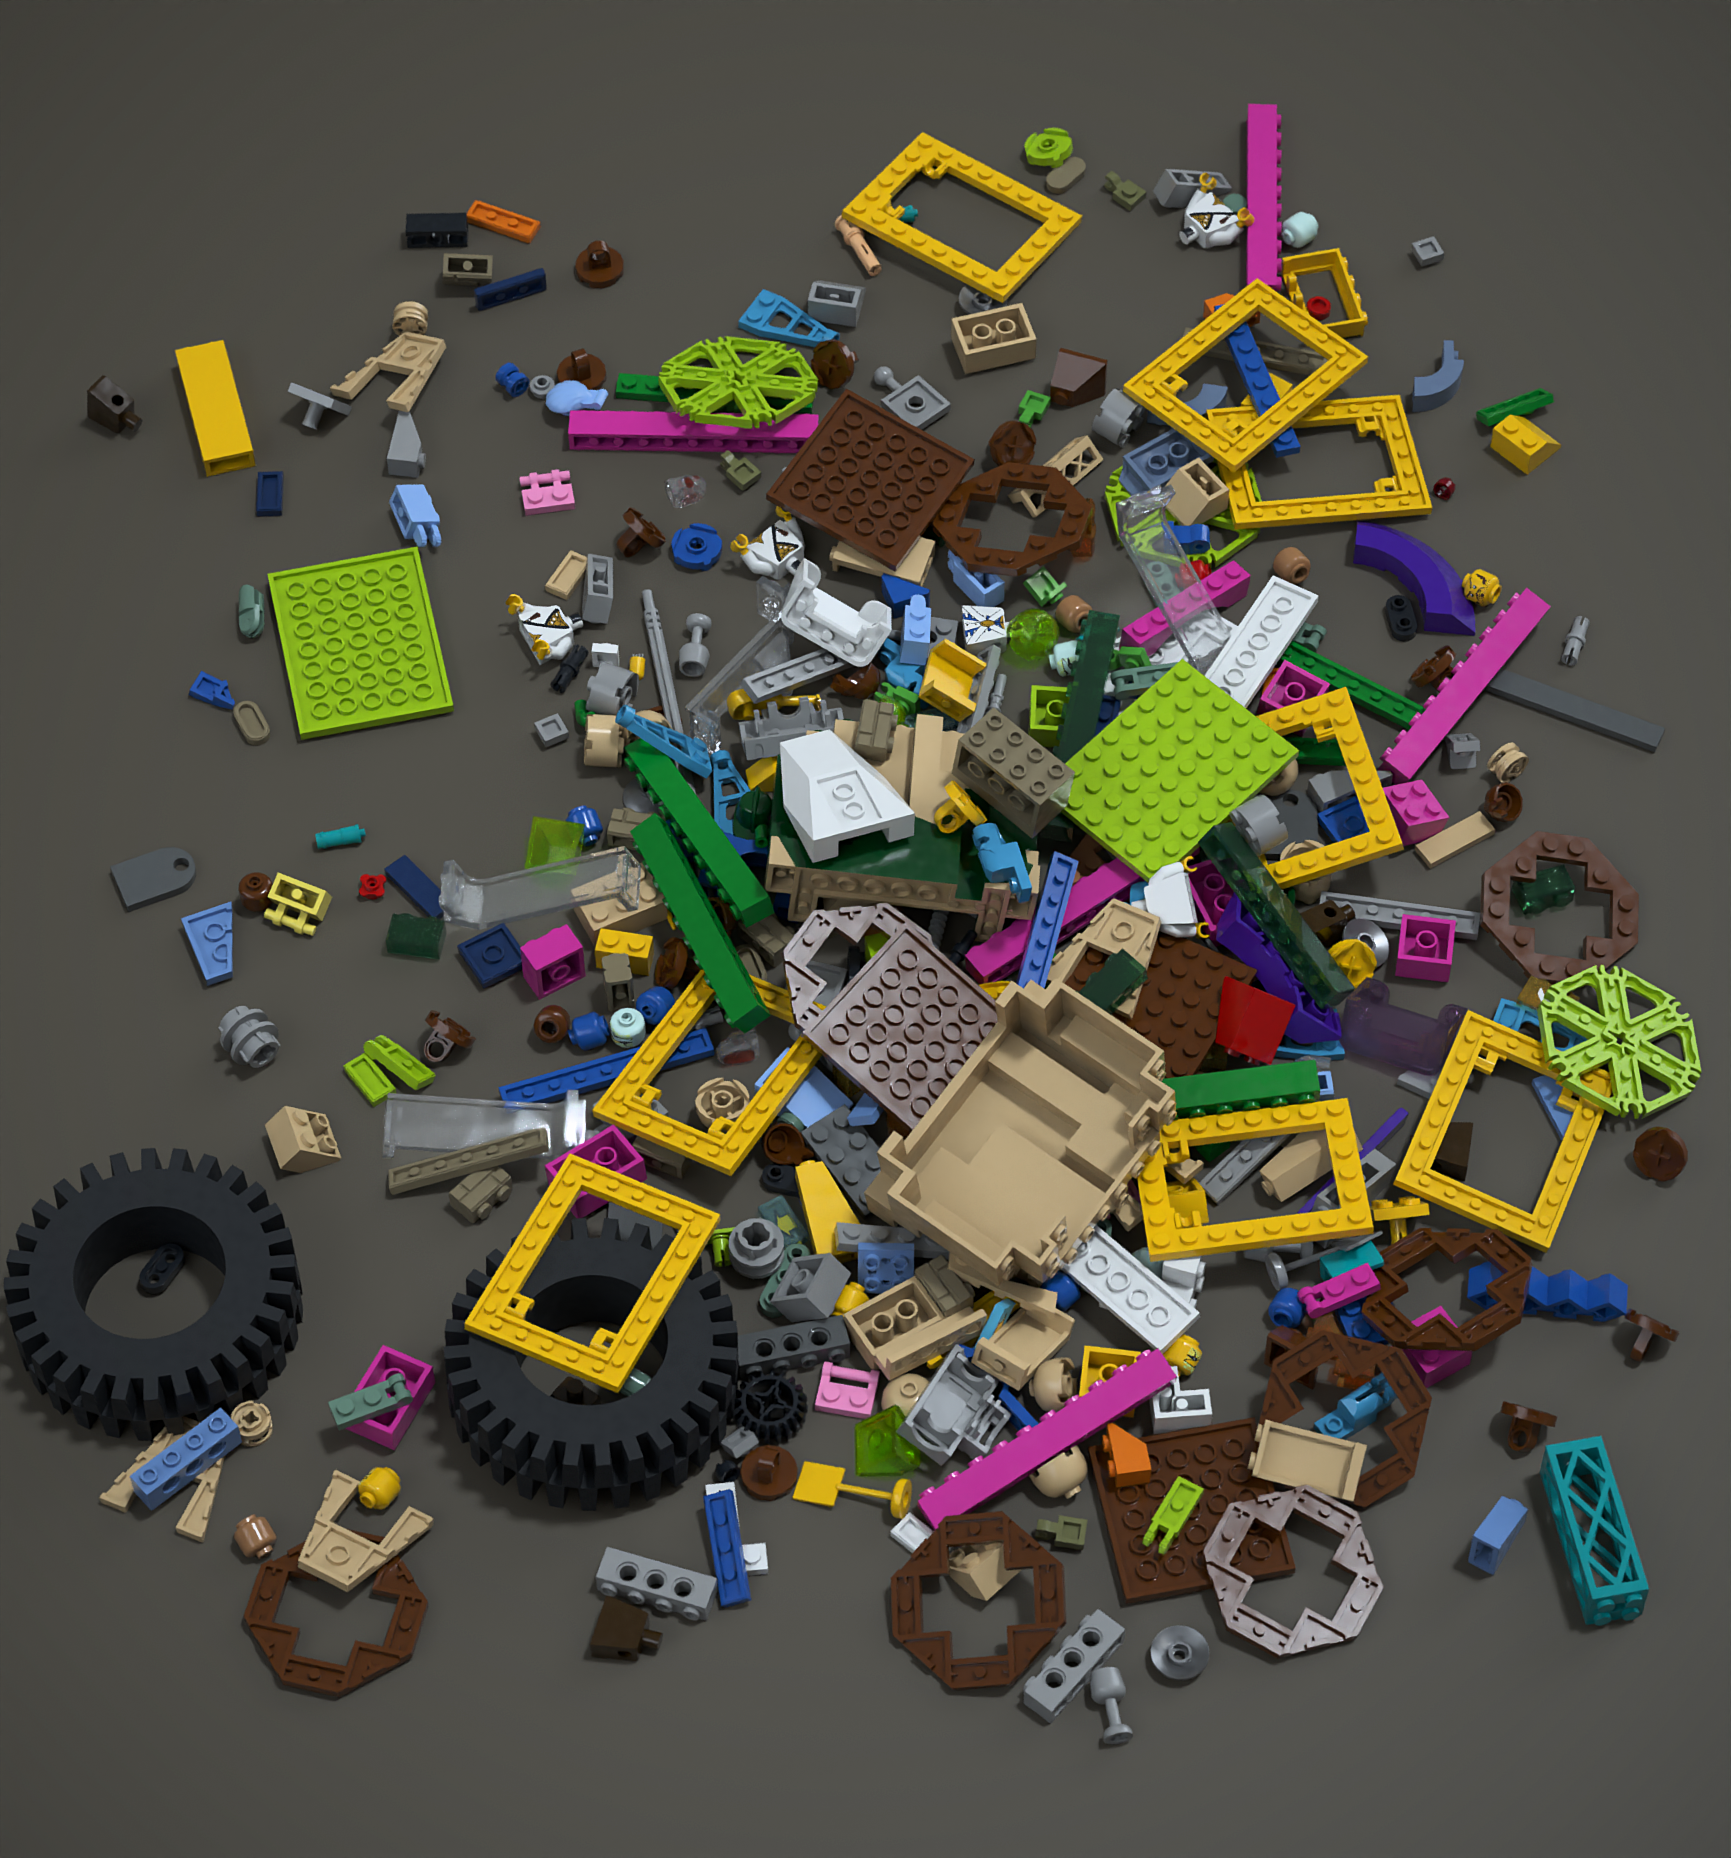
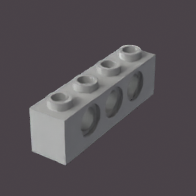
(619, 1564)
(1050, 1701)

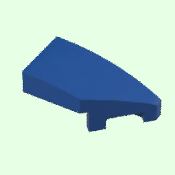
(212, 691)

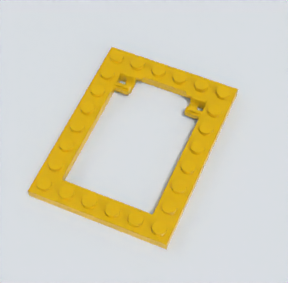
(874, 213)
(1377, 414)
(1232, 449)
(1383, 836)
(1495, 1041)
(716, 1150)
(1178, 1237)
(601, 1365)

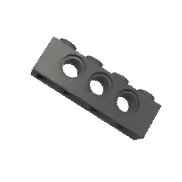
(800, 1336)

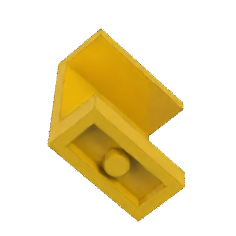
(949, 679)

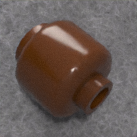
(254, 891)
(552, 1024)

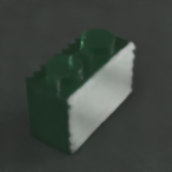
(1550, 889)
(416, 936)

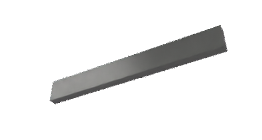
(1576, 709)

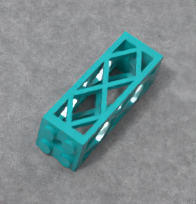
(1618, 1599)

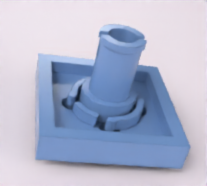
(884, 1263)

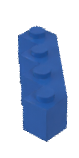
(1562, 1293)

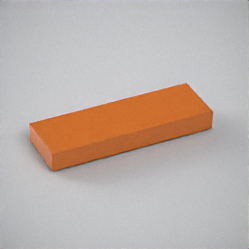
(503, 221)

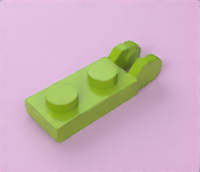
(399, 1062)
(1173, 1512)

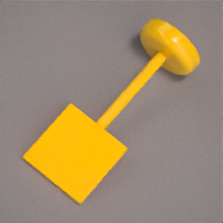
(822, 1483)

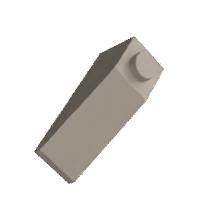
(1178, 186)
(405, 450)
(597, 589)
(1337, 787)

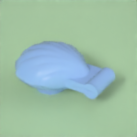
(575, 397)

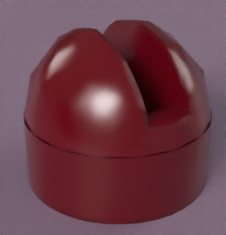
(1440, 492)

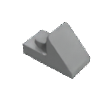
(1462, 750)

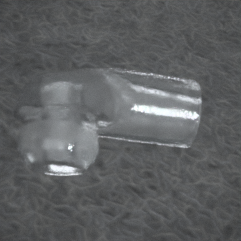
(1322, 1062)

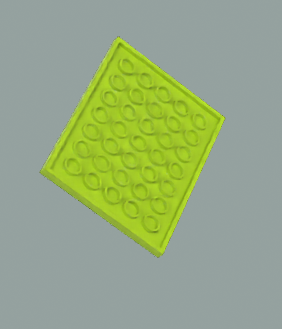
(360, 643)
(1171, 770)

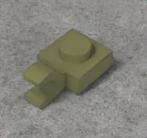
(1126, 193)
(740, 472)
(1068, 1531)

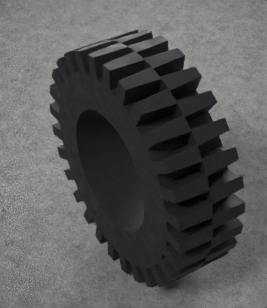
(139, 1213)
(609, 1442)

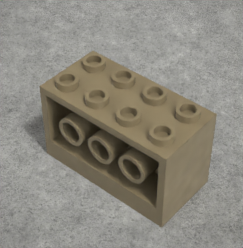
(1013, 772)

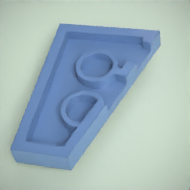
(212, 941)

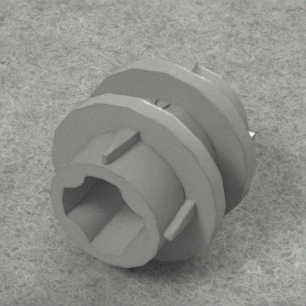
(249, 1036)
(756, 1248)

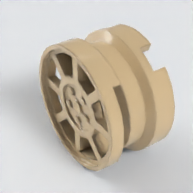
(410, 318)
(1508, 763)
(252, 1422)

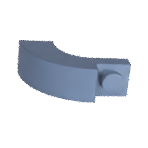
(1440, 387)
(1209, 398)

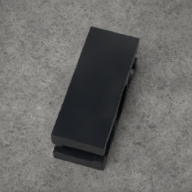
(436, 230)

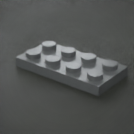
(847, 1155)

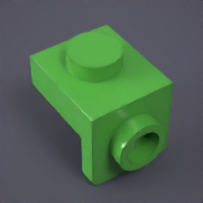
(1044, 587)

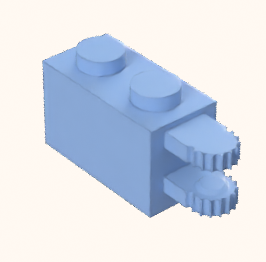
(416, 514)
(981, 588)
(915, 632)

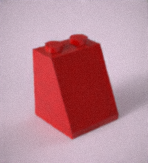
(1251, 1021)

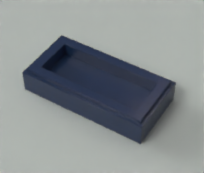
(270, 494)

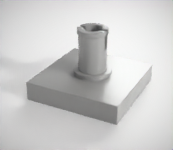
(317, 404)

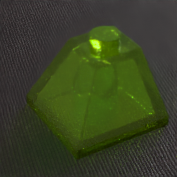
(553, 841)
(881, 1449)

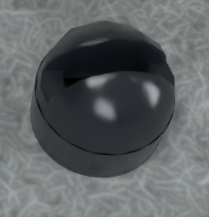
(727, 1471)

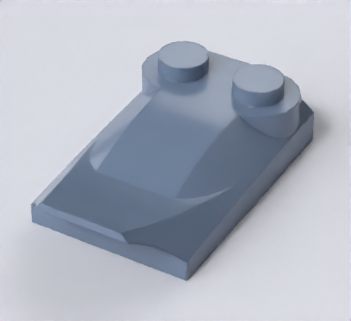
(1158, 461)

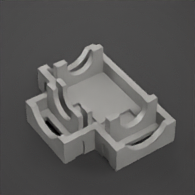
(763, 736)
(955, 1410)

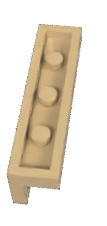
(1060, 461)
(930, 1342)

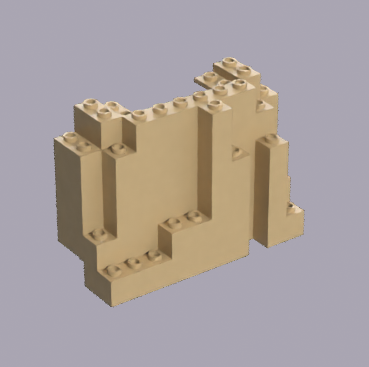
(1029, 1137)

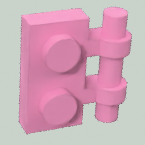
(548, 498)

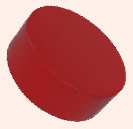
(1319, 308)

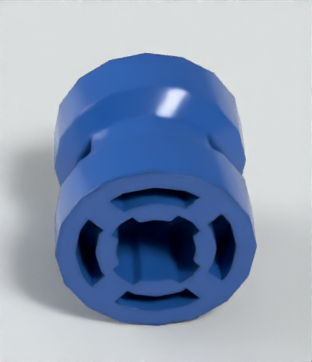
(509, 377)

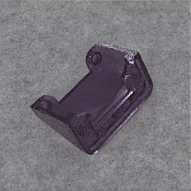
(1396, 1034)

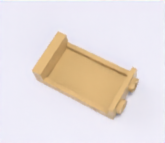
(912, 569)
(1023, 1345)
(1308, 1458)

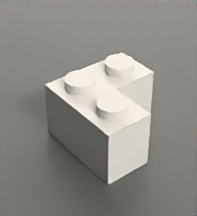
(1184, 1276)
(1180, 1410)

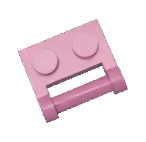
(843, 1398)

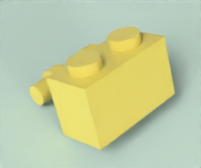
(299, 897)

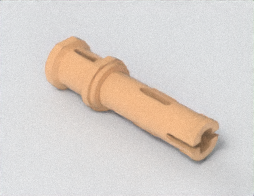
(854, 237)

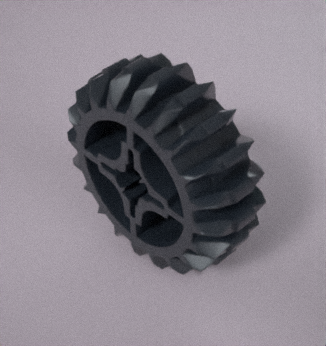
(779, 1417)

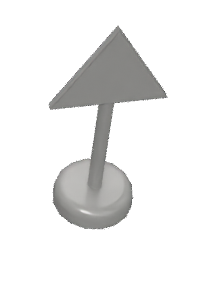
(1278, 1271)

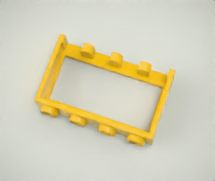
(1325, 261)

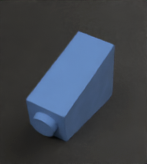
(1497, 1534)

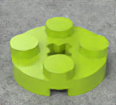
(1040, 151)

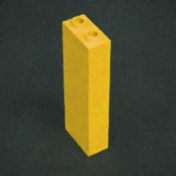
(215, 408)

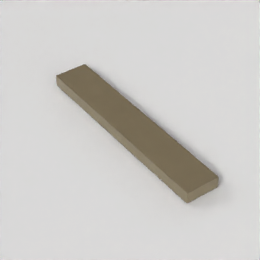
(1275, 356)
(468, 1160)

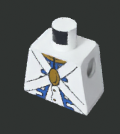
(984, 628)

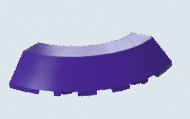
(1422, 572)
(1247, 940)

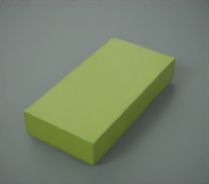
(369, 1079)

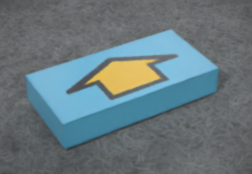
(997, 1318)

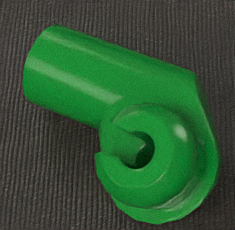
(581, 712)
(761, 836)

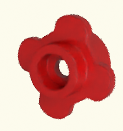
(372, 892)

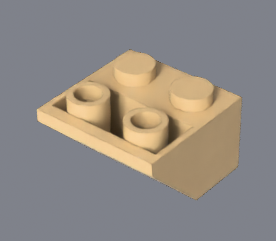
(1197, 495)
(302, 1140)
(980, 1569)

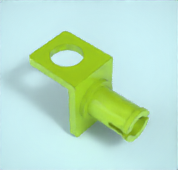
(720, 1245)

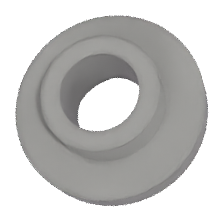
(541, 385)

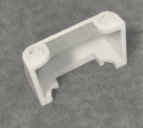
(833, 623)

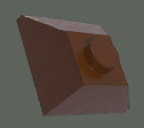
(1078, 378)
(1281, 1341)

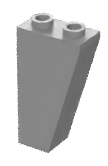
(1377, 1175)

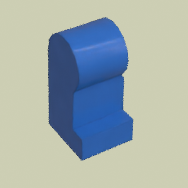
(1193, 538)

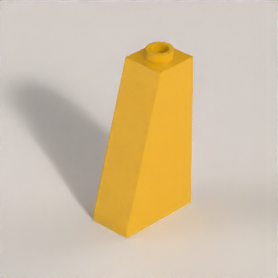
(823, 1208)

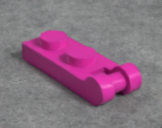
(1339, 1291)

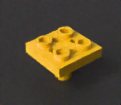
(1397, 1213)

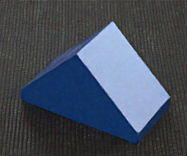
(899, 593)

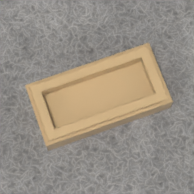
(567, 575)

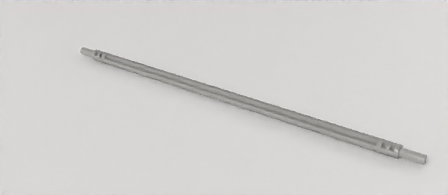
(665, 683)

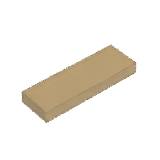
(1455, 839)

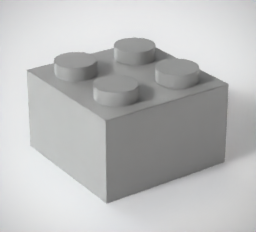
(810, 1287)

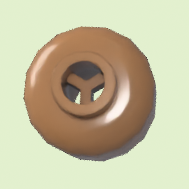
(1291, 565)
(1071, 612)
(255, 1537)

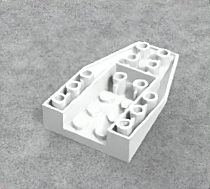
(837, 795)

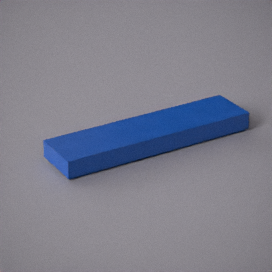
(727, 1548)

